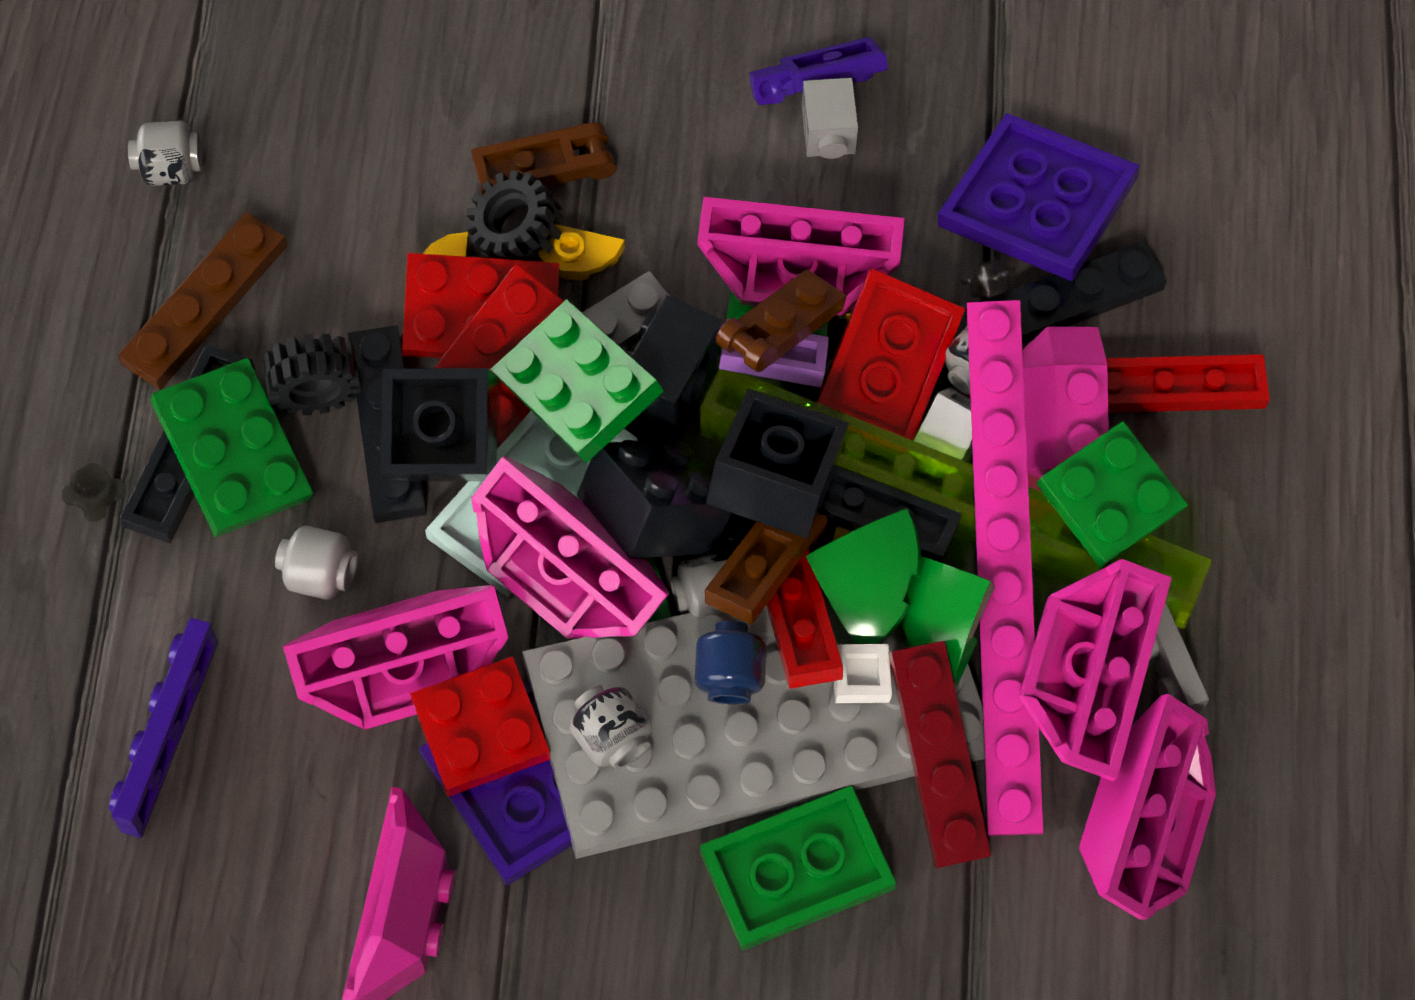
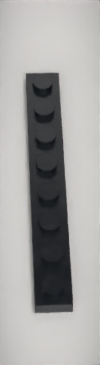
(1058, 302)

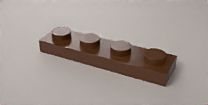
(202, 301)

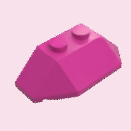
(768, 245)
(1063, 396)
(561, 556)
(376, 658)
(1094, 663)
(1155, 815)
(400, 906)

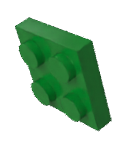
(1111, 494)

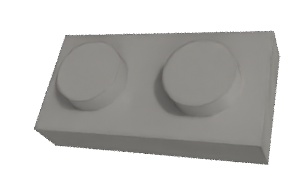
(624, 310)
(1175, 666)

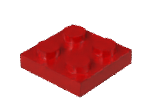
(480, 726)

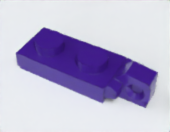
(846, 60)

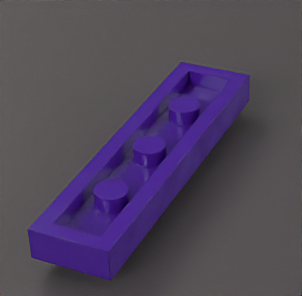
(156, 746)

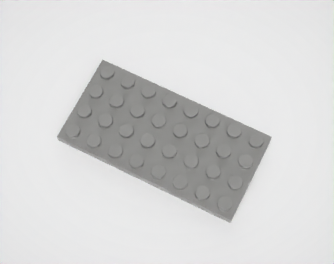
(709, 757)

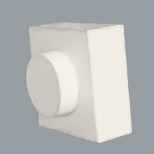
(864, 674)

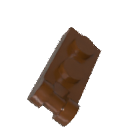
(548, 156)
(781, 320)
(759, 569)

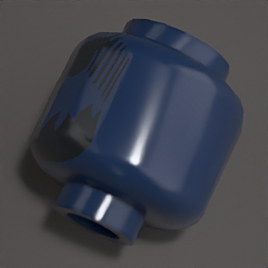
(730, 663)

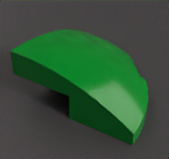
(870, 575)
(946, 608)

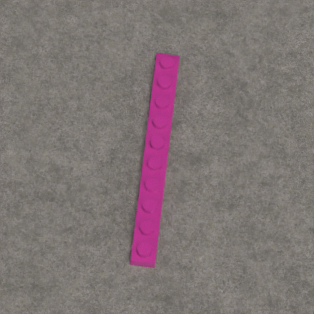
(1005, 560)

